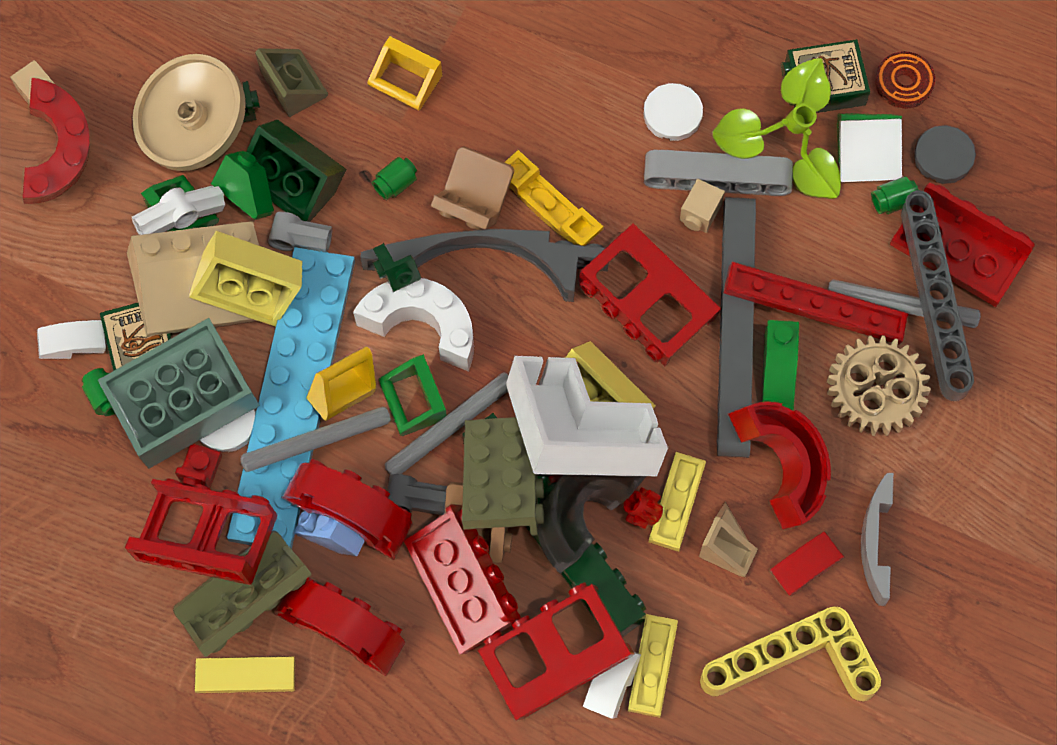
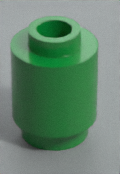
(394, 178)
(892, 195)
(95, 393)

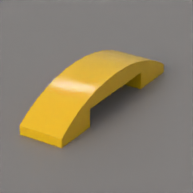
(549, 204)

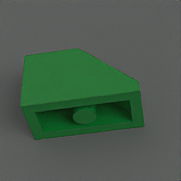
(245, 184)

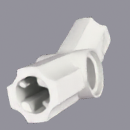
(179, 209)

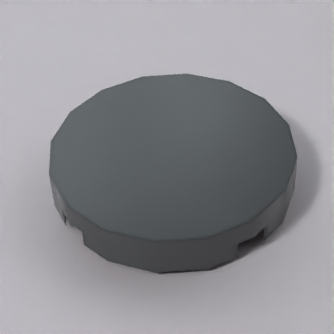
(944, 154)

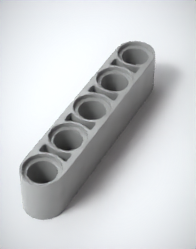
(734, 175)

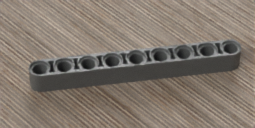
(735, 326)

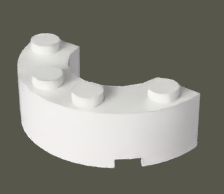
(422, 302)

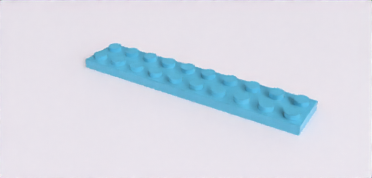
(300, 348)

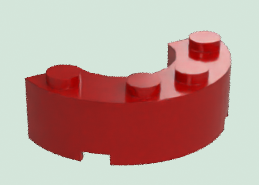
(73, 146)
(800, 452)
(352, 503)
(344, 623)

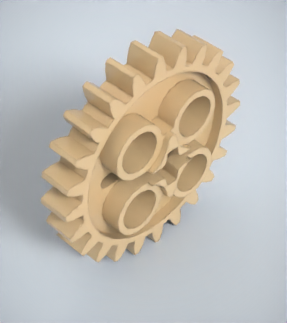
(891, 409)

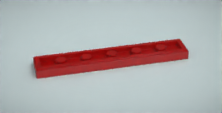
(815, 303)

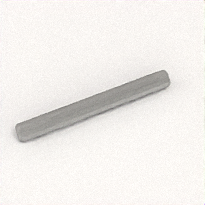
(897, 301)
(447, 426)
(315, 439)

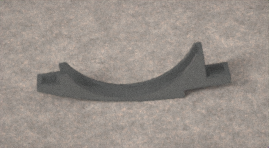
(556, 260)

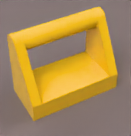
(411, 60)
(343, 384)

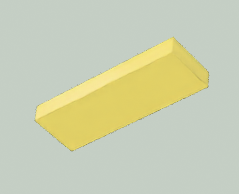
(677, 501)
(653, 666)
(245, 674)

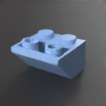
(329, 533)

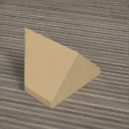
(727, 544)

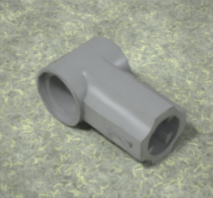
(291, 232)

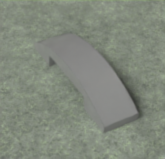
(876, 576)

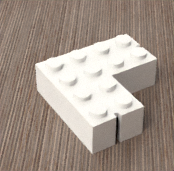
(577, 435)

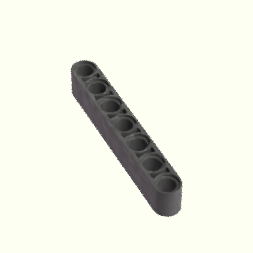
(935, 309)

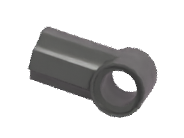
(416, 495)

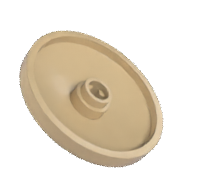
(189, 112)

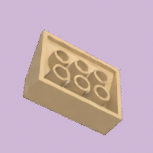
(164, 272)

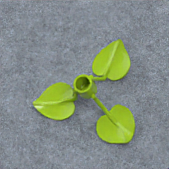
(810, 91)

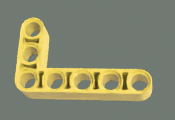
(793, 650)

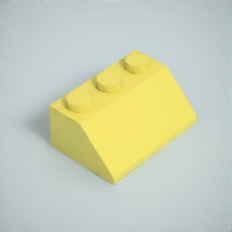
(246, 279)
(603, 379)

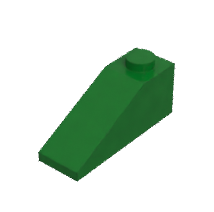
(780, 362)

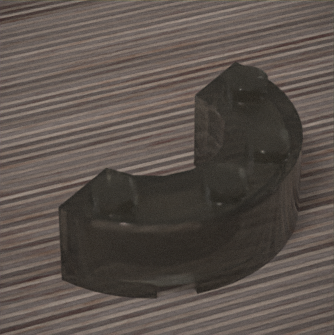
(564, 529)

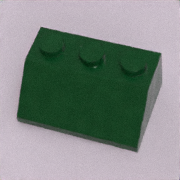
(296, 171)

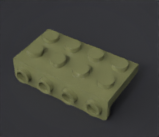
(499, 477)
(228, 607)

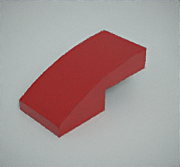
(807, 563)

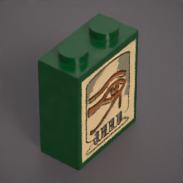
(843, 69)
(127, 334)

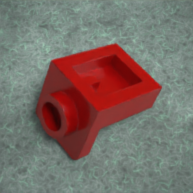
(199, 466)

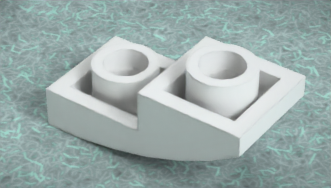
(63, 339)
(609, 688)

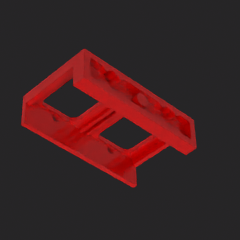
(662, 279)
(200, 553)
(563, 670)

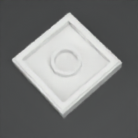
(870, 150)

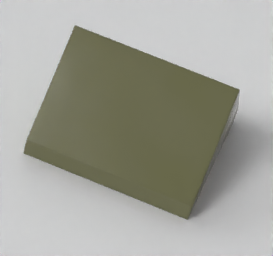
(290, 78)

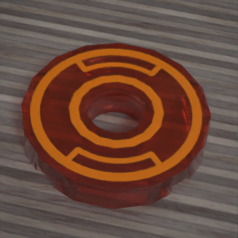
(912, 66)

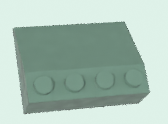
(178, 393)

